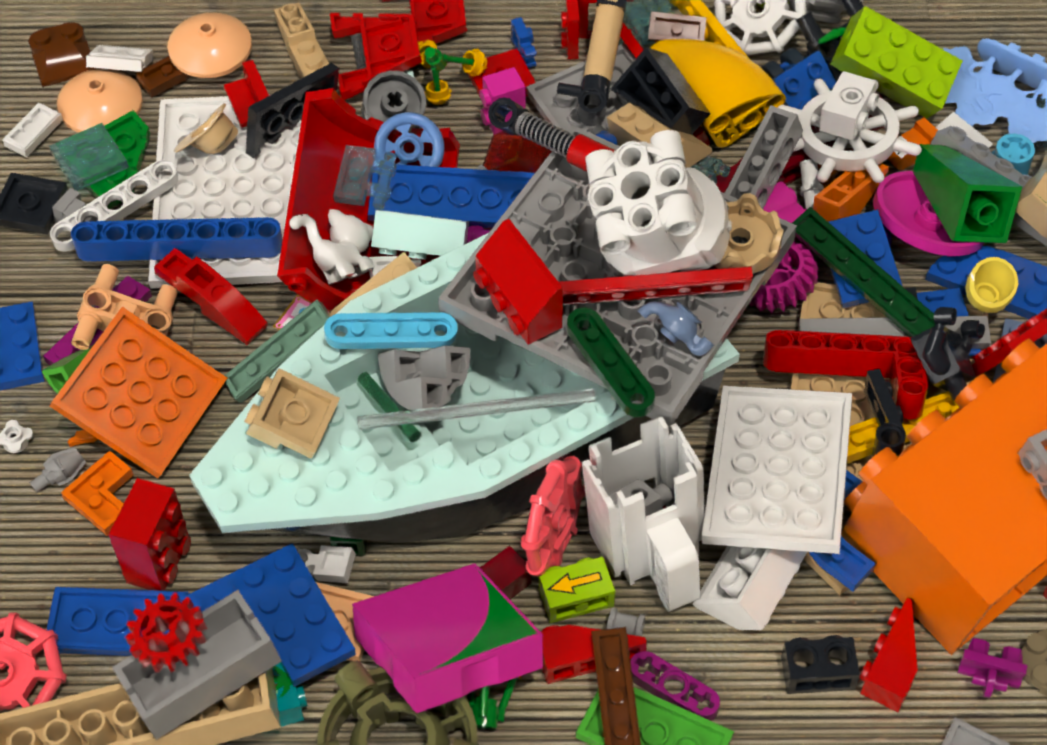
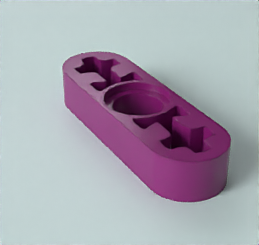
(658, 665)

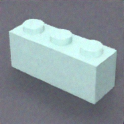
(417, 234)

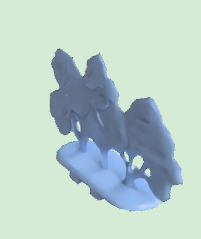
(986, 96)

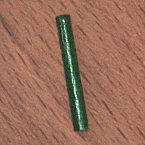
(387, 404)

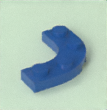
(850, 565)

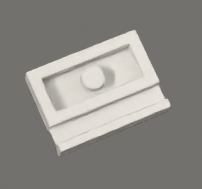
(119, 58)

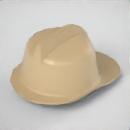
(212, 135)

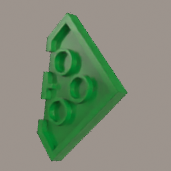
(131, 137)

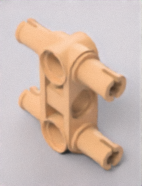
(111, 302)

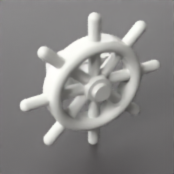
(844, 118)

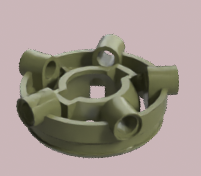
(365, 697)

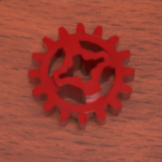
(147, 631)

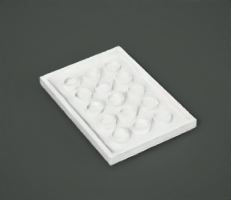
(779, 470)

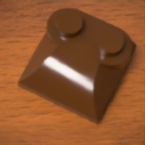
(59, 52)

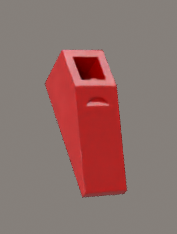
(895, 666)

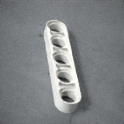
(123, 193)

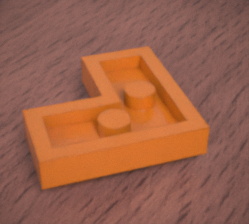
(94, 489)

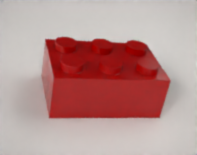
(150, 536)

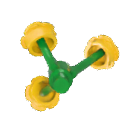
(438, 91)

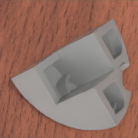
(424, 377)

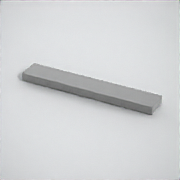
(885, 326)

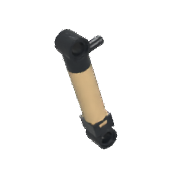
(599, 63)

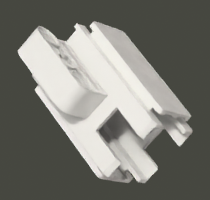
(654, 544)

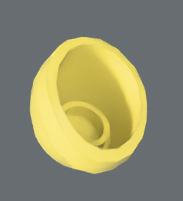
(991, 285)

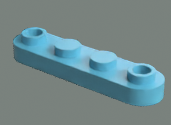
(390, 330)

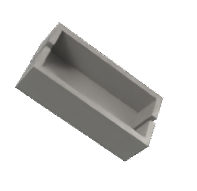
(232, 656)

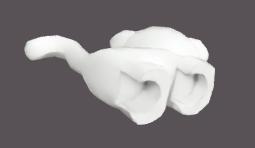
(340, 255)

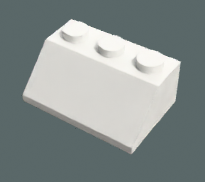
(748, 585)

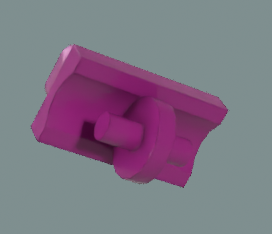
(990, 670)

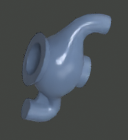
(678, 325)

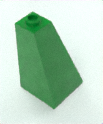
(966, 195)

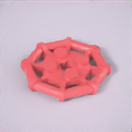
(553, 515)
(22, 663)

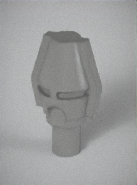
(59, 468)

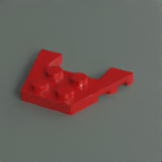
(438, 19)
(388, 45)

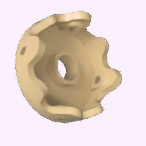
(760, 229)

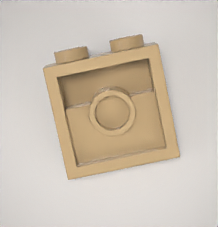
(291, 413)

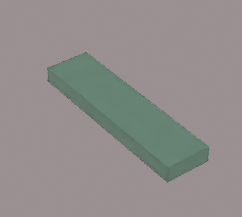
(263, 362)

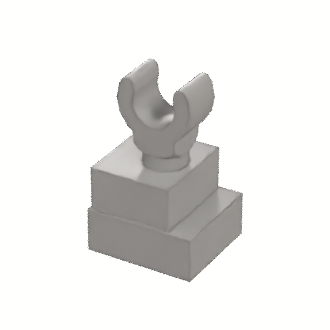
(69, 204)

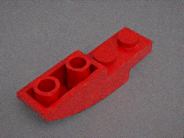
(213, 293)

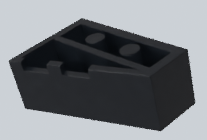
(662, 91)

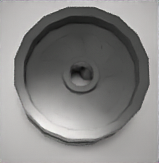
(393, 94)

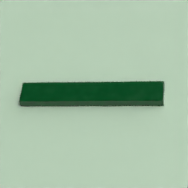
(863, 274)

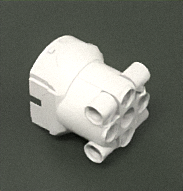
(650, 182)

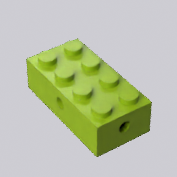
(901, 61)

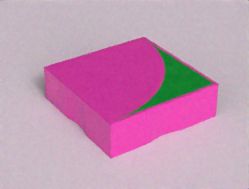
(447, 636)

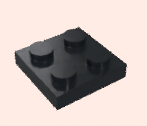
(28, 202)

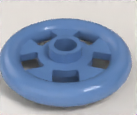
(402, 123)

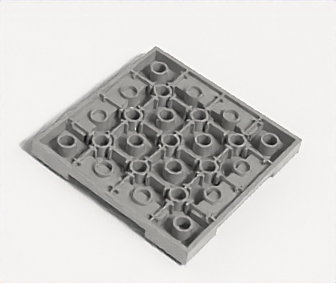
(562, 230)

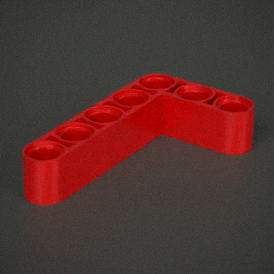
(852, 356)

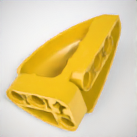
(727, 84)

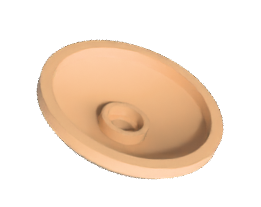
(209, 45)
(98, 98)

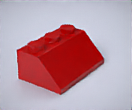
(519, 284)

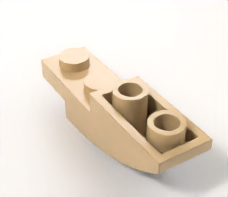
(300, 39)

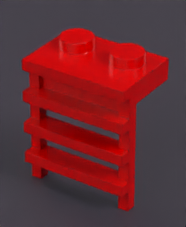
(575, 23)

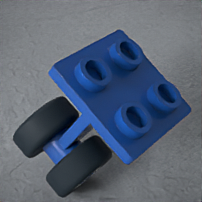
(797, 76)

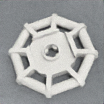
(760, 24)

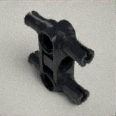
(813, 33)

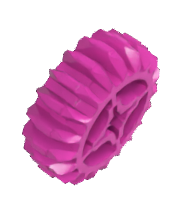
(788, 285)

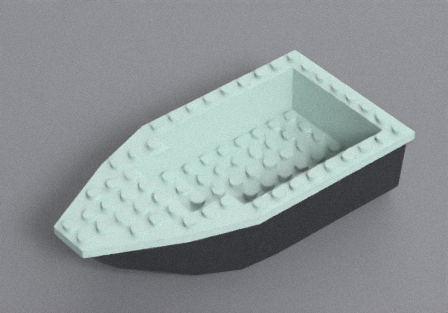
(458, 471)

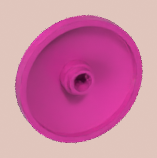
(911, 217)

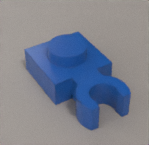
(522, 39)

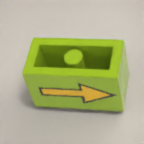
(576, 589)

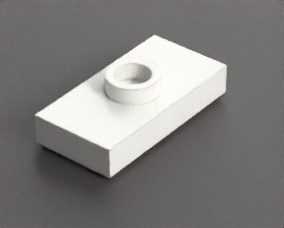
(32, 129)

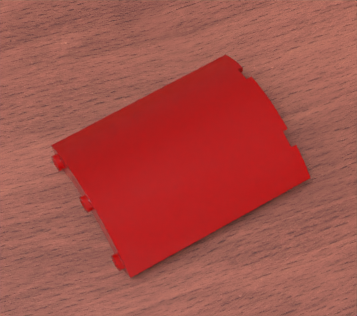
(325, 131)

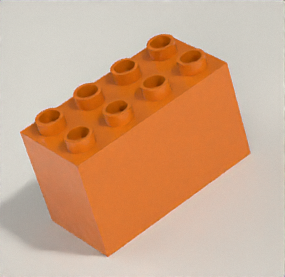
(956, 510)

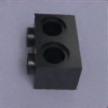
(822, 673)

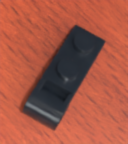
(888, 415)

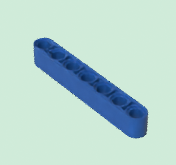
(193, 237)

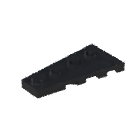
(284, 108)

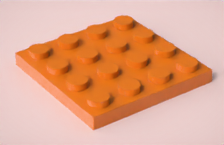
(138, 392)

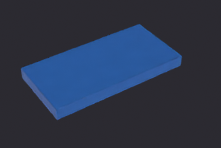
(96, 618)

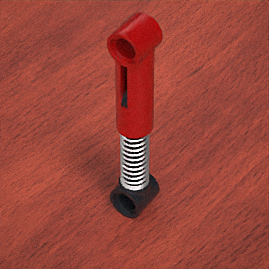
(524, 124)

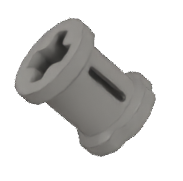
(633, 624)

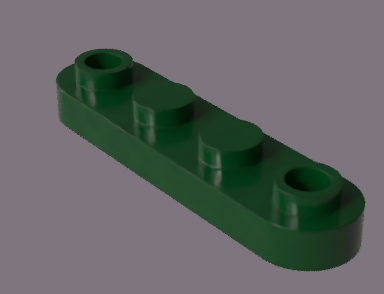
(611, 362)

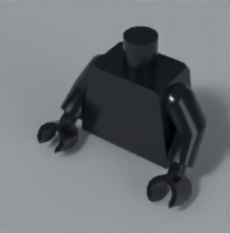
(946, 353)

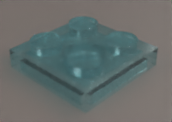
(88, 156)

